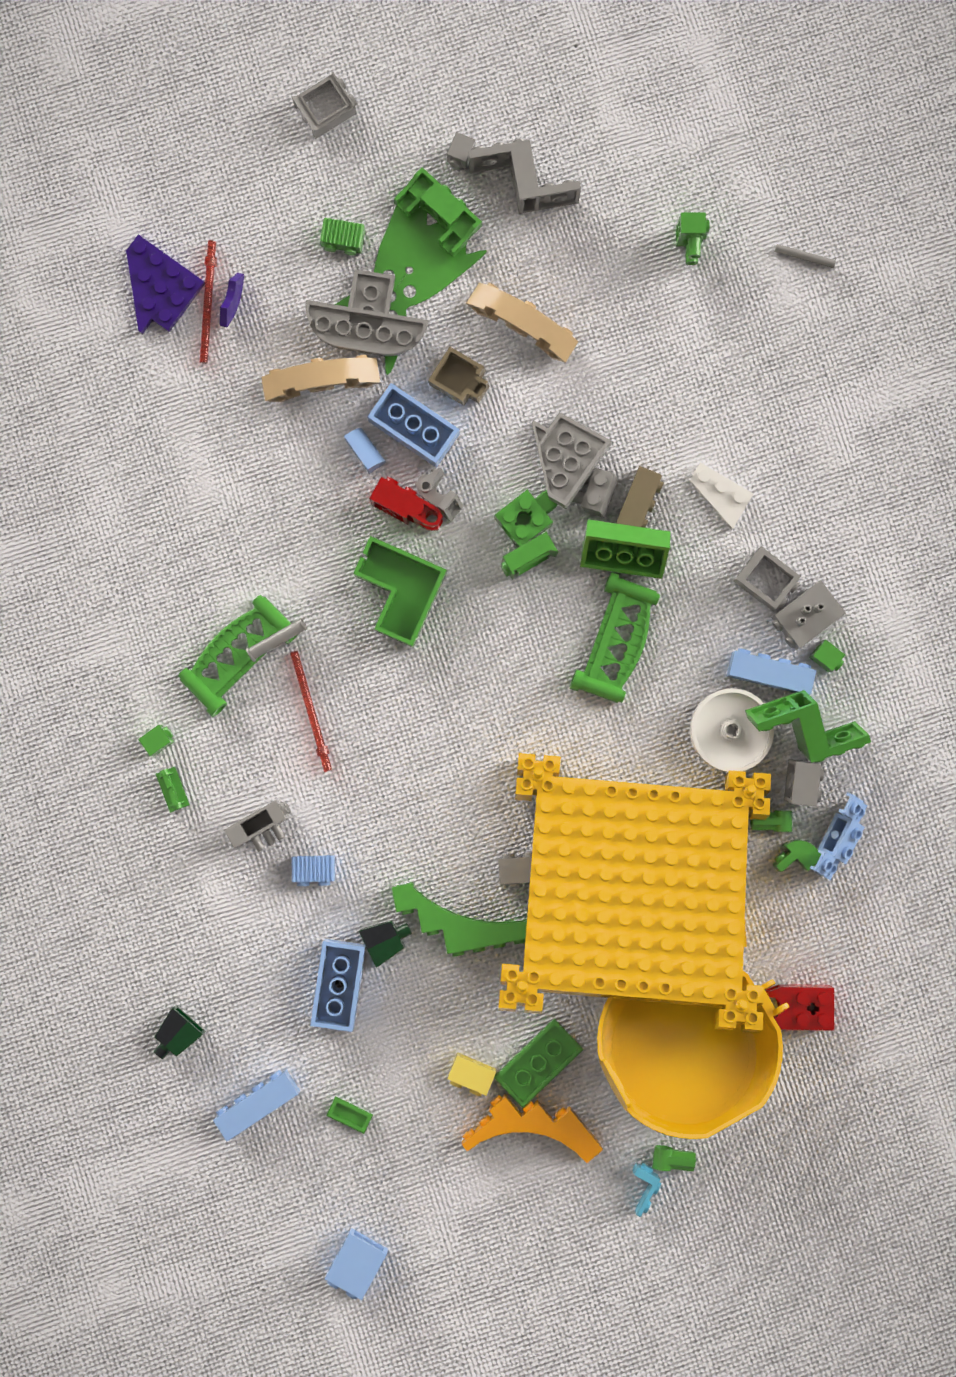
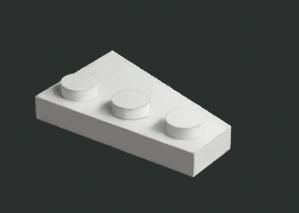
(721, 493)

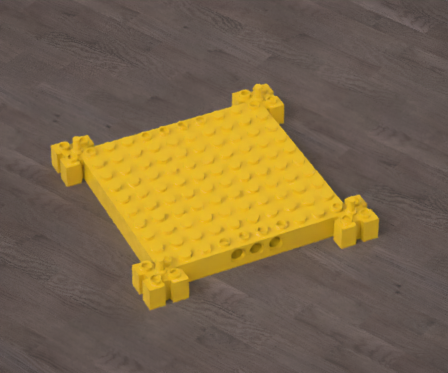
(637, 892)

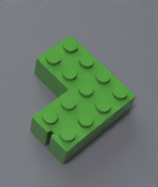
(411, 585)

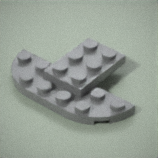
(366, 321)

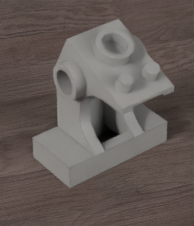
(448, 504)

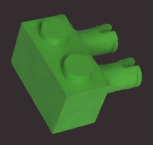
(690, 233)

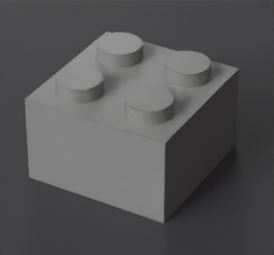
(803, 782)

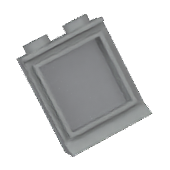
(325, 105)

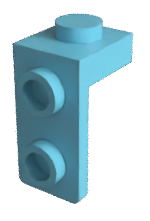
(646, 1173)

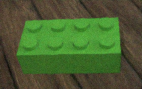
(625, 549)

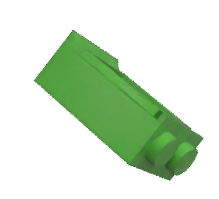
(528, 555)

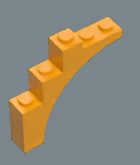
(507, 1118)

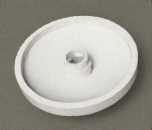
(724, 733)

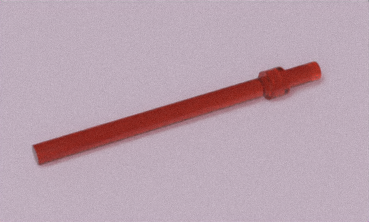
(210, 263)
(322, 750)

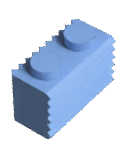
(313, 869)

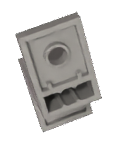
(520, 160)

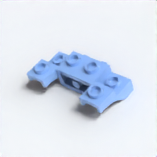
(841, 837)

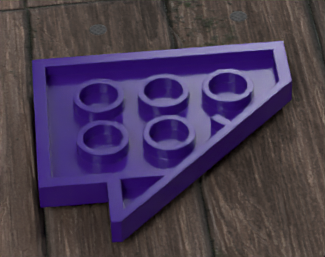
(159, 285)

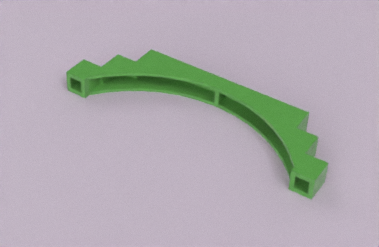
(459, 931)

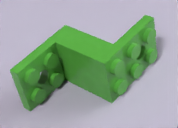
(808, 726)

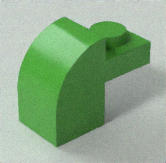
(798, 850)

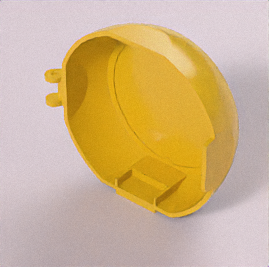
(683, 1072)

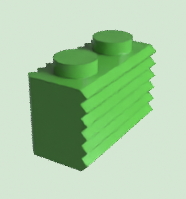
(342, 236)

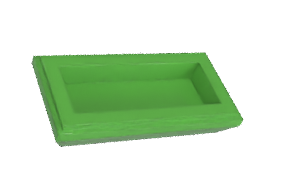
(349, 1115)

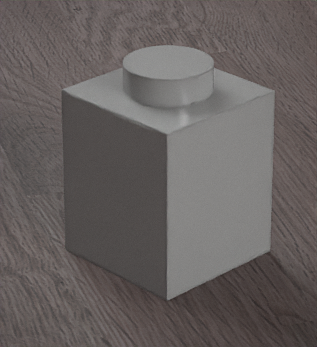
(458, 151)

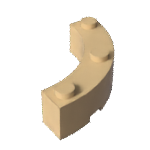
(523, 319)
(320, 376)

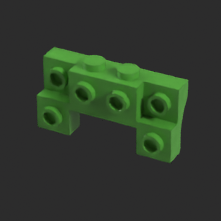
(441, 205)

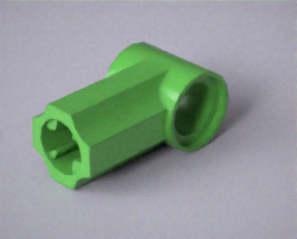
(777, 821)
(667, 1158)

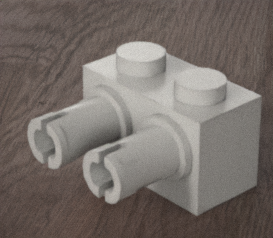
(598, 494)

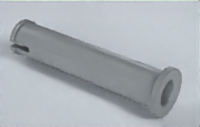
(276, 639)

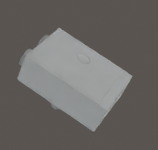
(807, 615)
(260, 824)

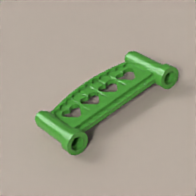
(594, 678)
(210, 690)

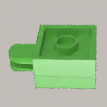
(526, 517)

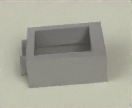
(741, 580)

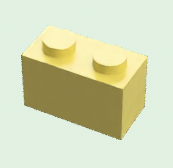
(471, 1074)

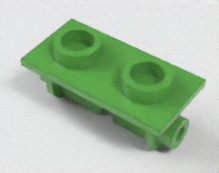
(172, 789)

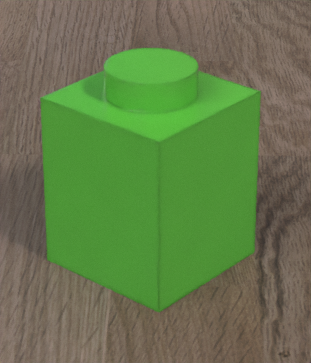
(827, 656)
(157, 740)

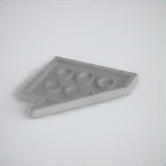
(567, 456)

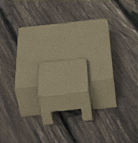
(459, 377)

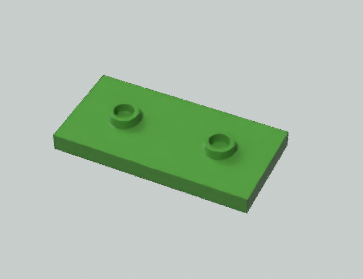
(538, 1063)

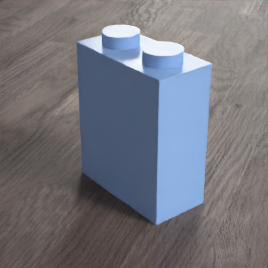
(356, 1264)

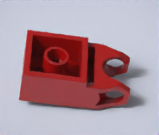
(404, 504)
(798, 998)

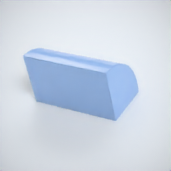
(364, 450)

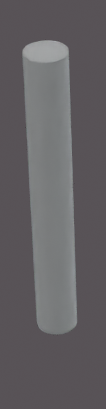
(805, 256)

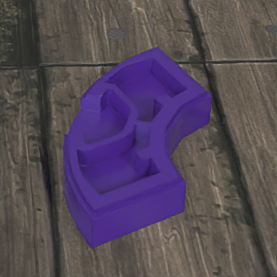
(232, 299)

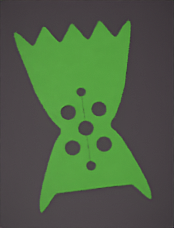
(416, 245)

